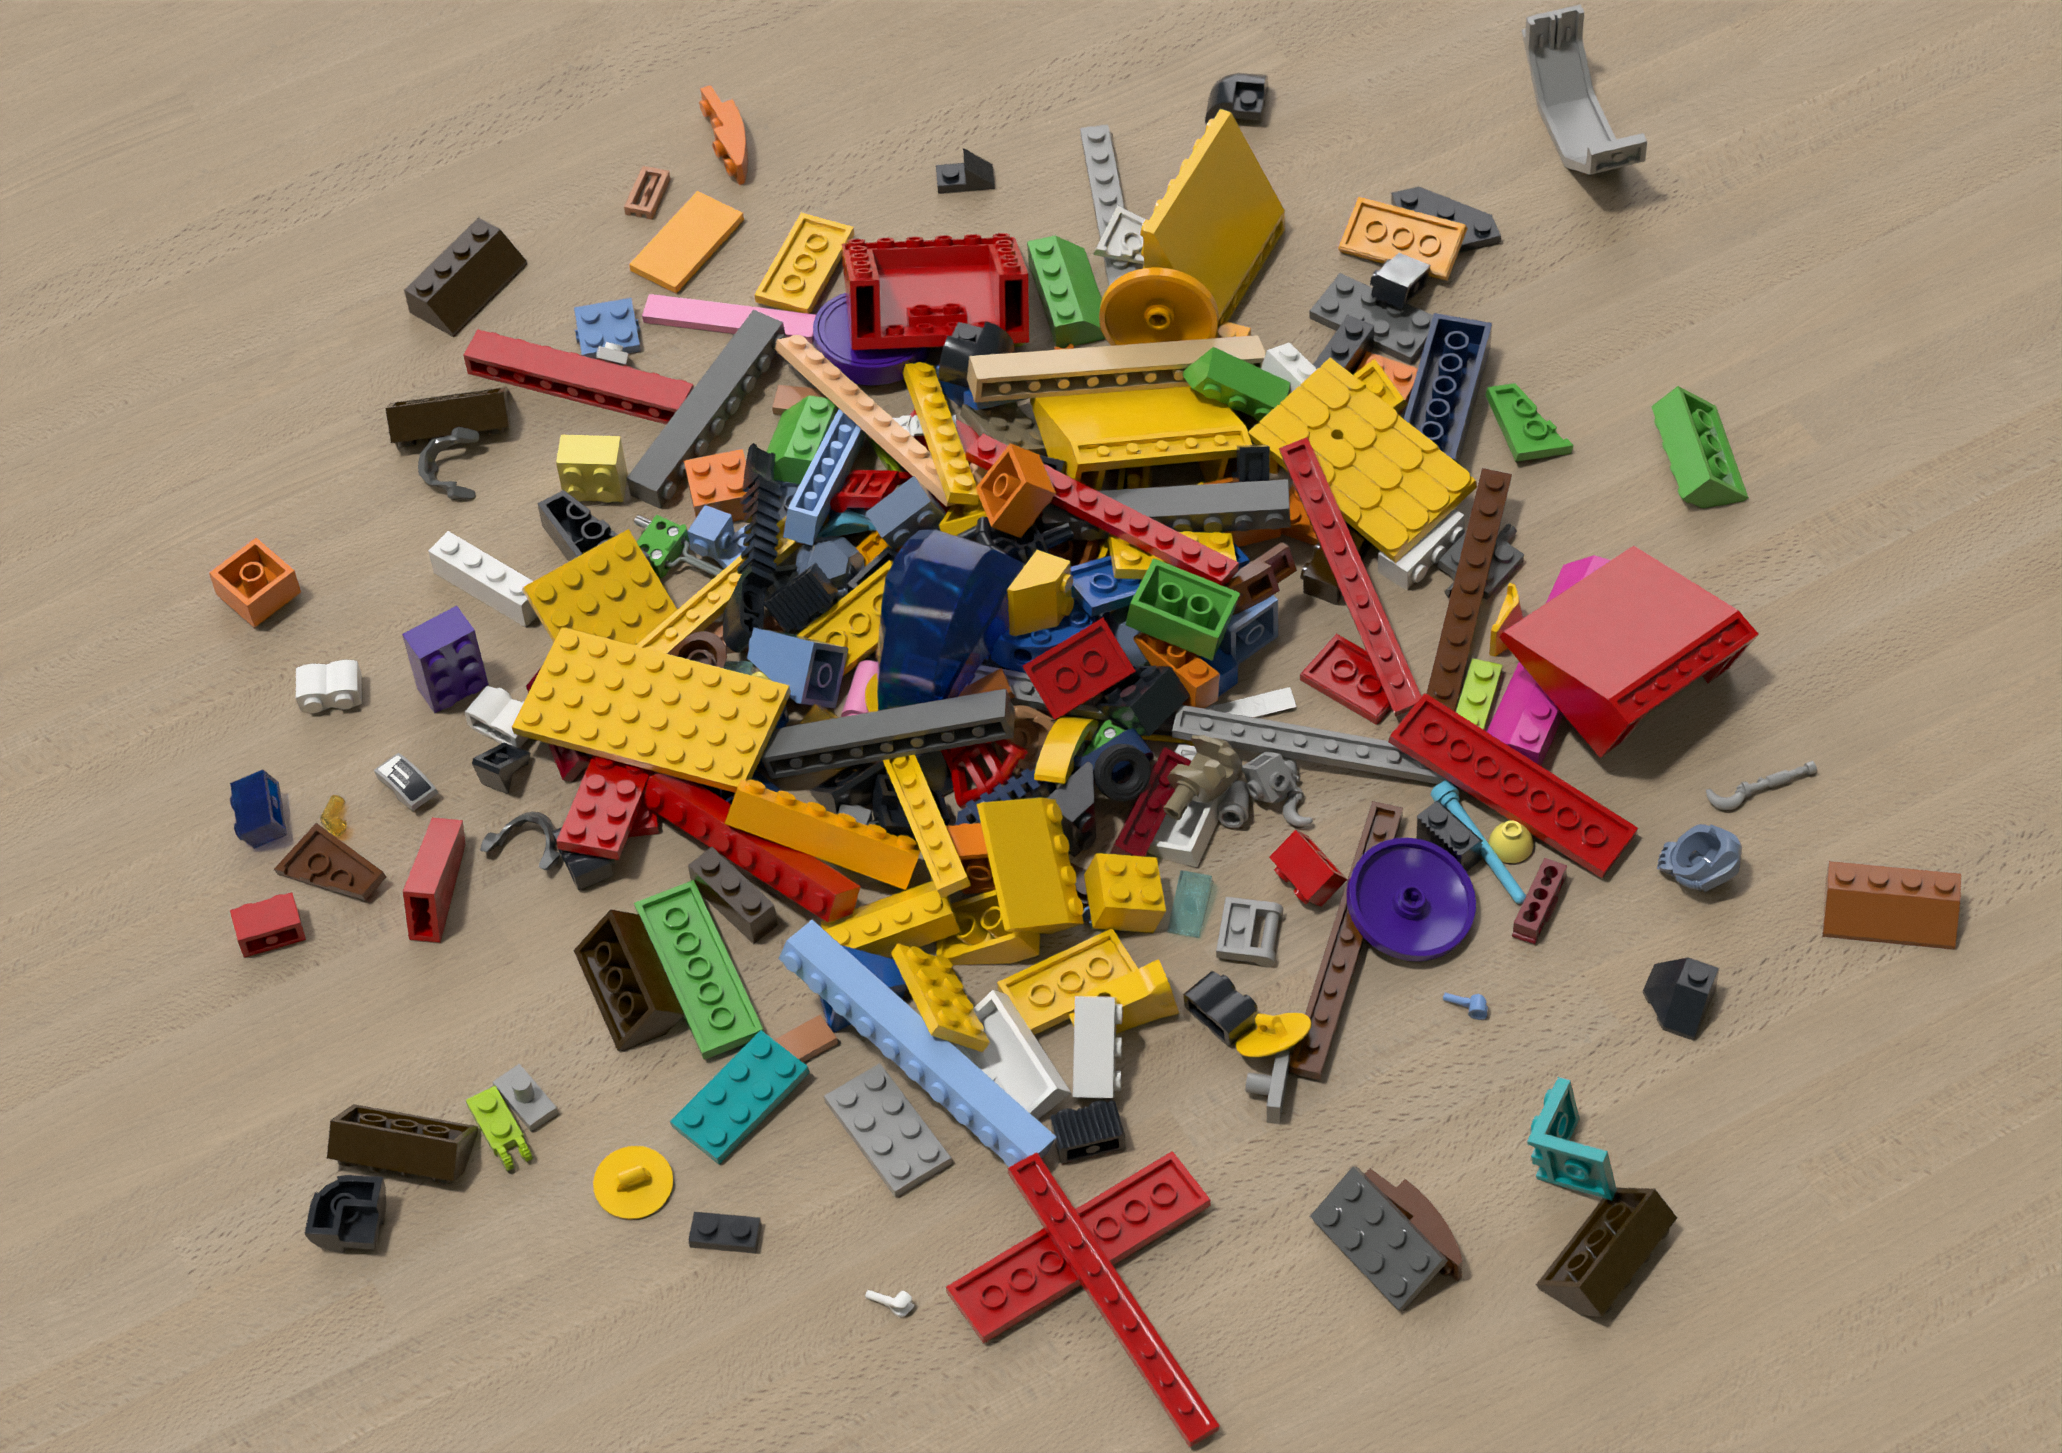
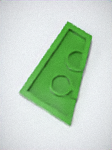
(1523, 426)

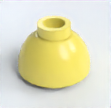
(1511, 842)

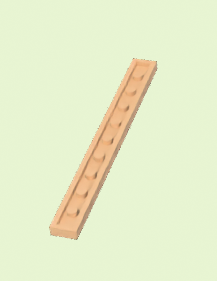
(862, 411)

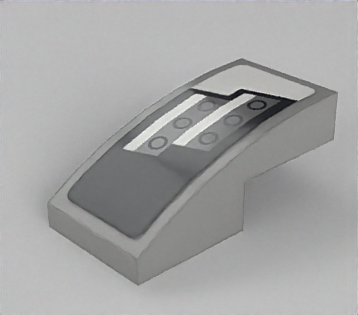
(406, 781)

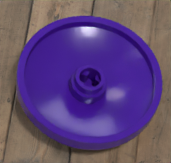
(1411, 899)

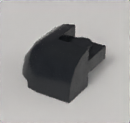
(1240, 94)
(971, 341)
(890, 812)
(347, 1213)

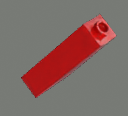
(433, 879)

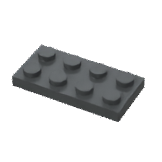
(1396, 330)
(1378, 1238)

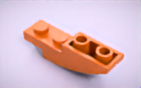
(728, 133)

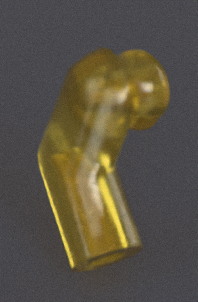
(330, 817)

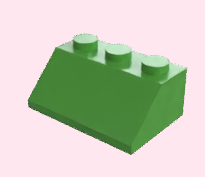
(1236, 383)
(800, 436)
(1182, 609)

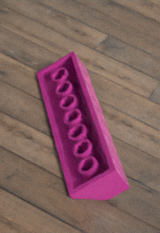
(1526, 713)

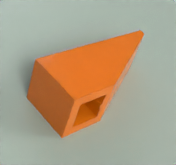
(1194, 673)

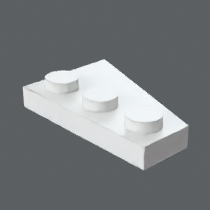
(1122, 237)

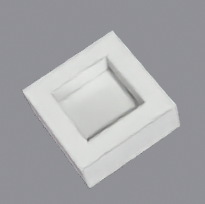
(612, 353)

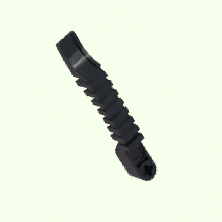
(762, 504)

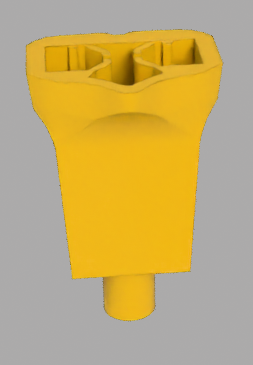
(1142, 993)

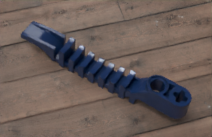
(1019, 787)

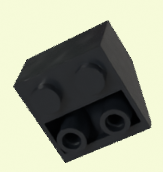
(1144, 699)

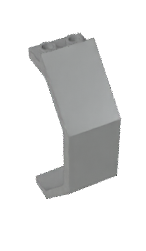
(1567, 95)

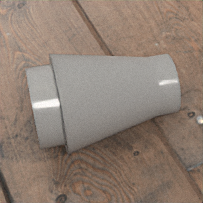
(1235, 806)

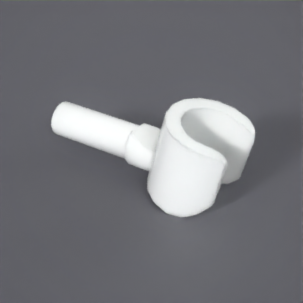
(899, 1305)

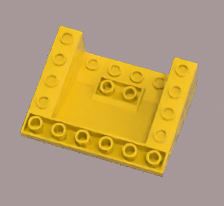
(1216, 217)
(1139, 430)

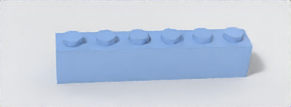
(823, 479)

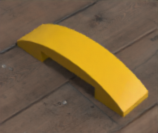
(1061, 746)

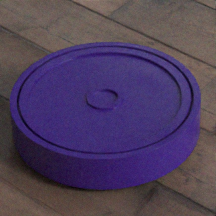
(860, 366)

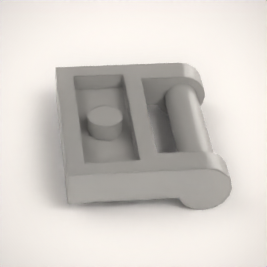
(1238, 930)

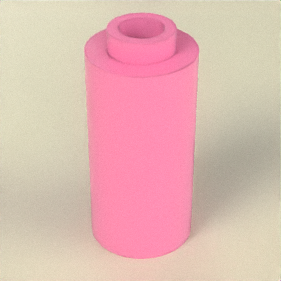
(855, 700)

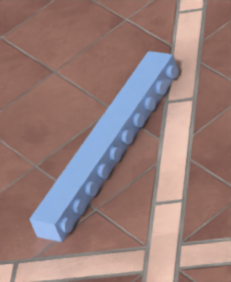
(907, 1041)

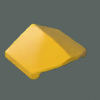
(1508, 616)

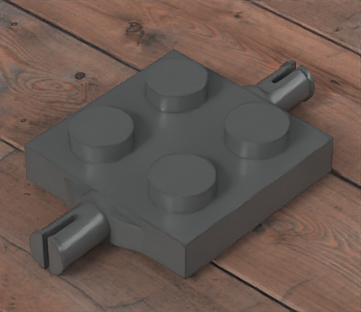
(1503, 562)

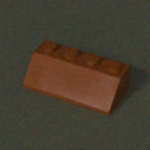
(1891, 905)

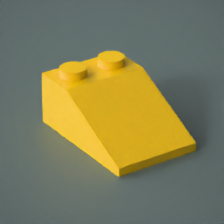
(983, 935)

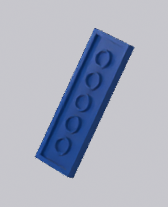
(1101, 592)

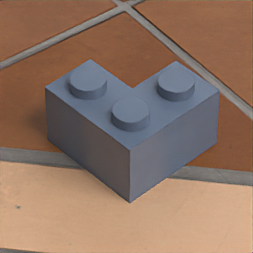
(905, 513)

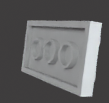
(888, 1130)

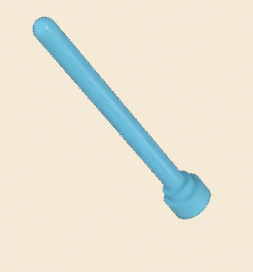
(1447, 795)

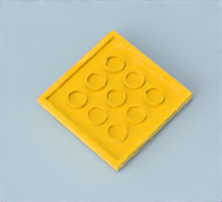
(603, 593)

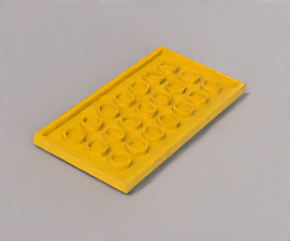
(651, 710)

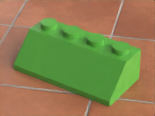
(1066, 290)
(1698, 450)

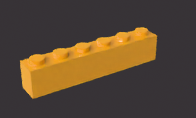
(823, 833)

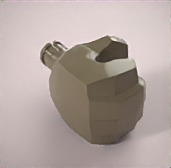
(1206, 777)

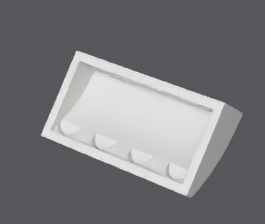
(1187, 838)
(1015, 1057)

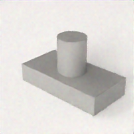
(1273, 1086)
(525, 1098)

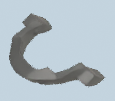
(427, 463)
(550, 857)

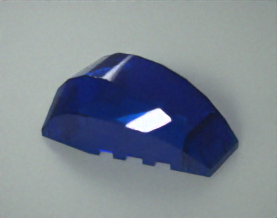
(940, 617)

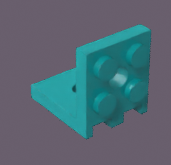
(1566, 1161)

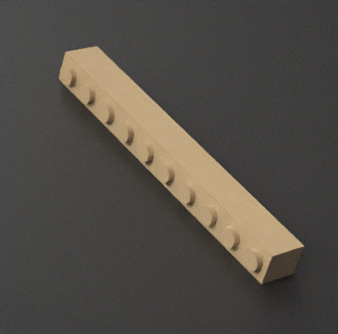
(1097, 368)

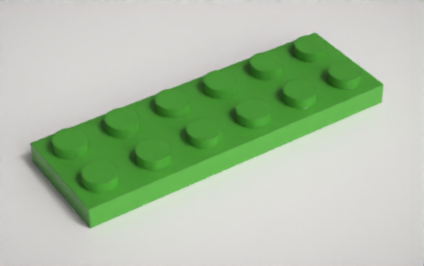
(699, 969)

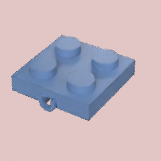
(609, 323)

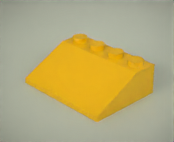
(1031, 865)

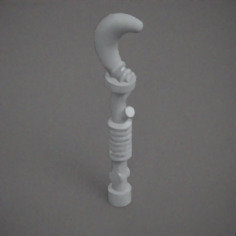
(1744, 789)
(1294, 796)

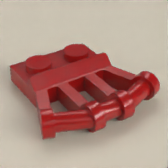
(966, 756)

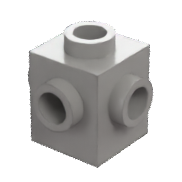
(1268, 777)

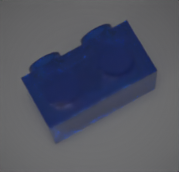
(258, 809)

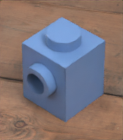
(711, 532)

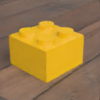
(1124, 892)

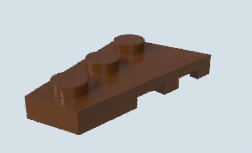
(330, 864)

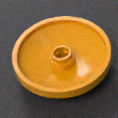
(1157, 307)

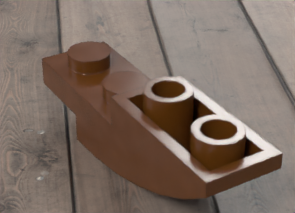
(1261, 577)
(1425, 1219)

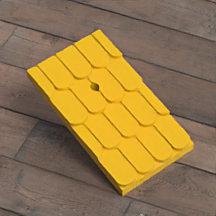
(1378, 466)

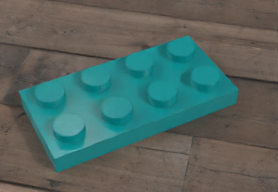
(739, 1097)

